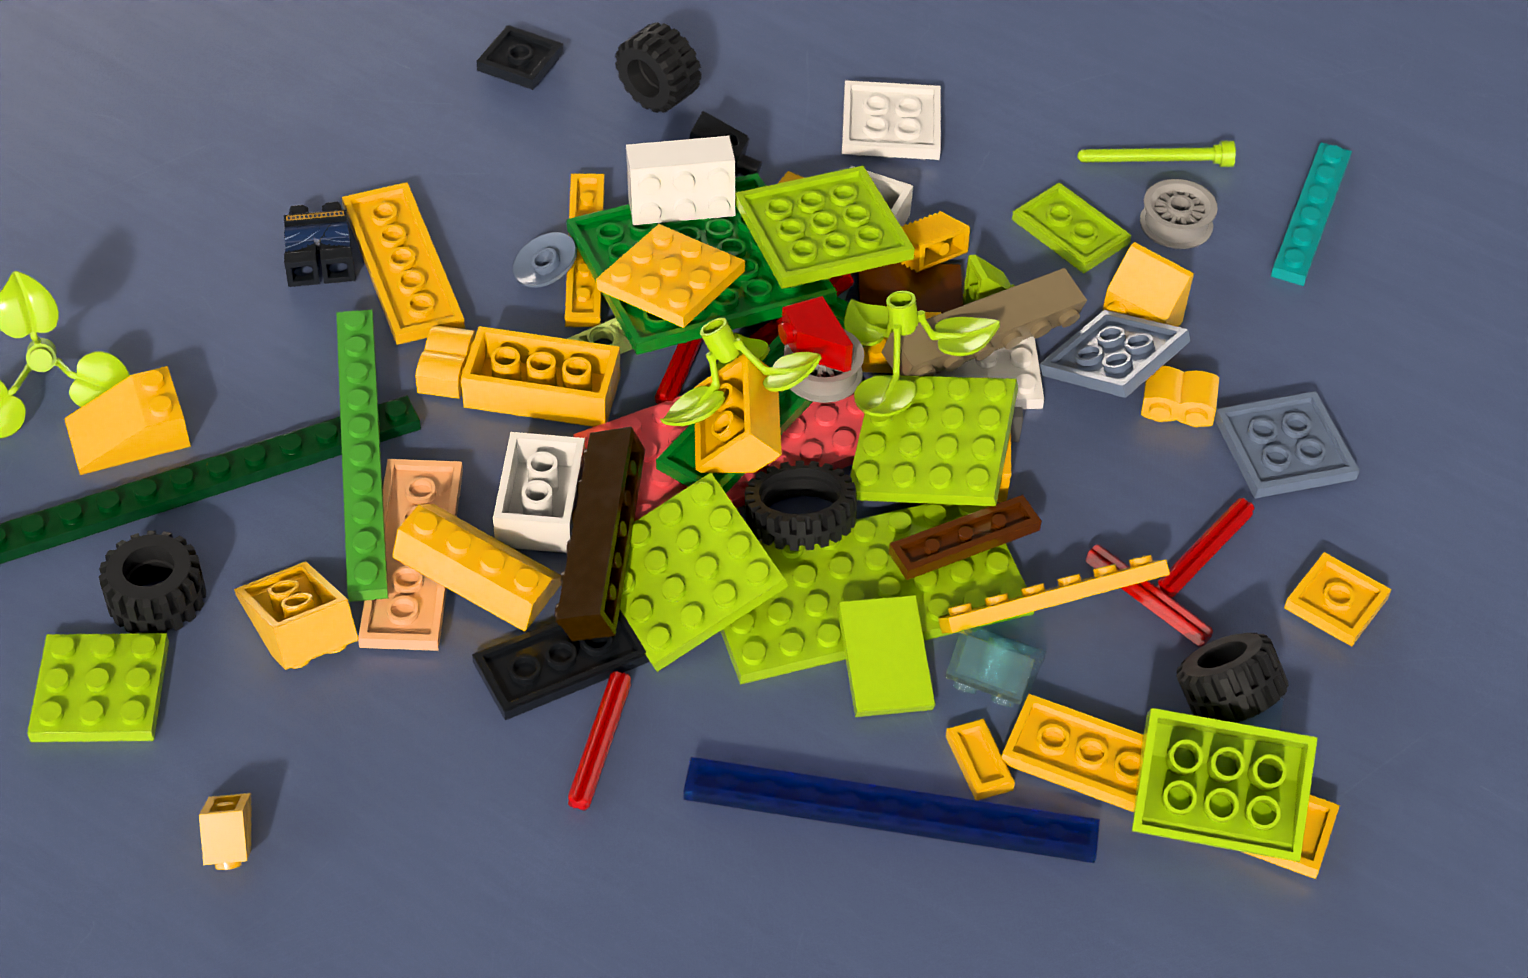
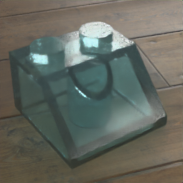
(994, 666)

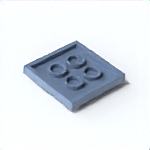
(1115, 353)
(1286, 444)

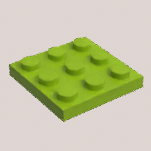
(99, 687)

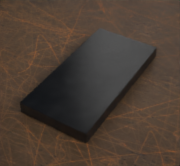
(550, 665)

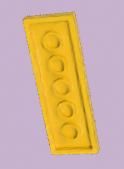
(402, 262)

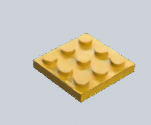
(670, 275)

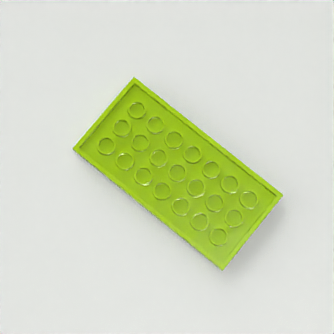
(802, 621)

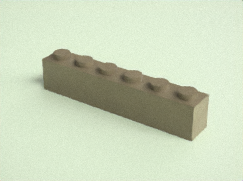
(1022, 313)

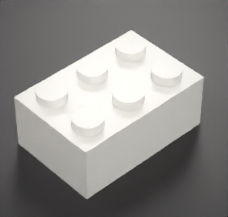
(681, 180)
(538, 491)

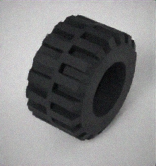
(658, 67)
(148, 560)
(1233, 678)

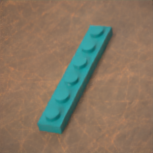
(1311, 214)

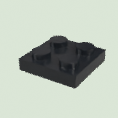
(520, 57)

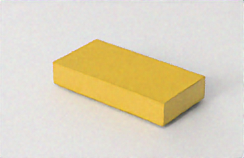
(979, 759)

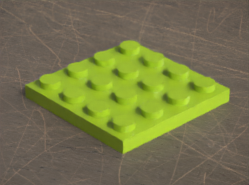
(823, 226)
(940, 447)
(693, 572)

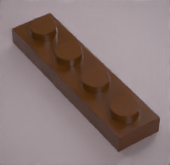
(964, 537)

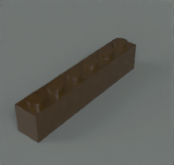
(601, 535)

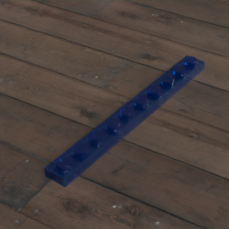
(892, 809)

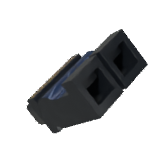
(316, 234)

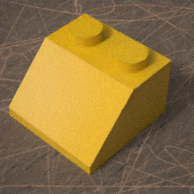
(1149, 287)

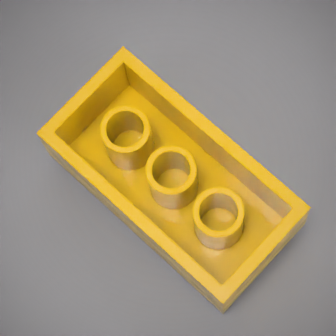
(541, 377)

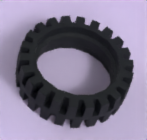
(801, 528)

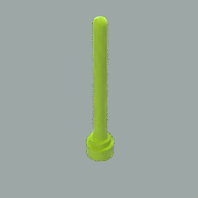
(1221, 154)

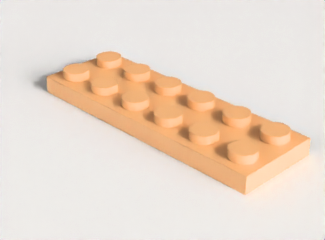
(415, 604)

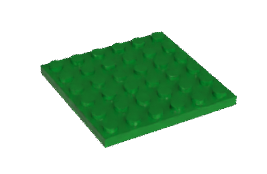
(749, 300)

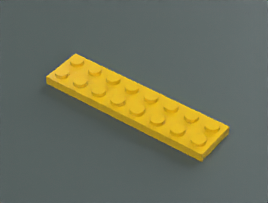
(1105, 762)

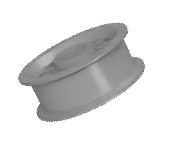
(1178, 213)
(828, 384)

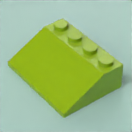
(1224, 784)

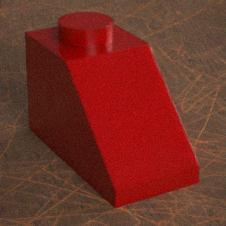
(815, 329)

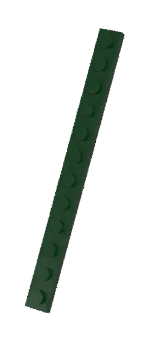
(190, 483)

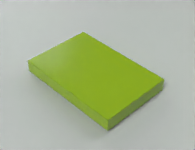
(1071, 227)
(885, 656)

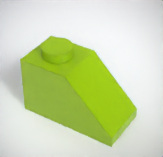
(982, 280)

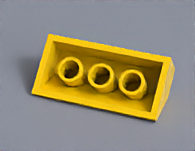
(475, 565)

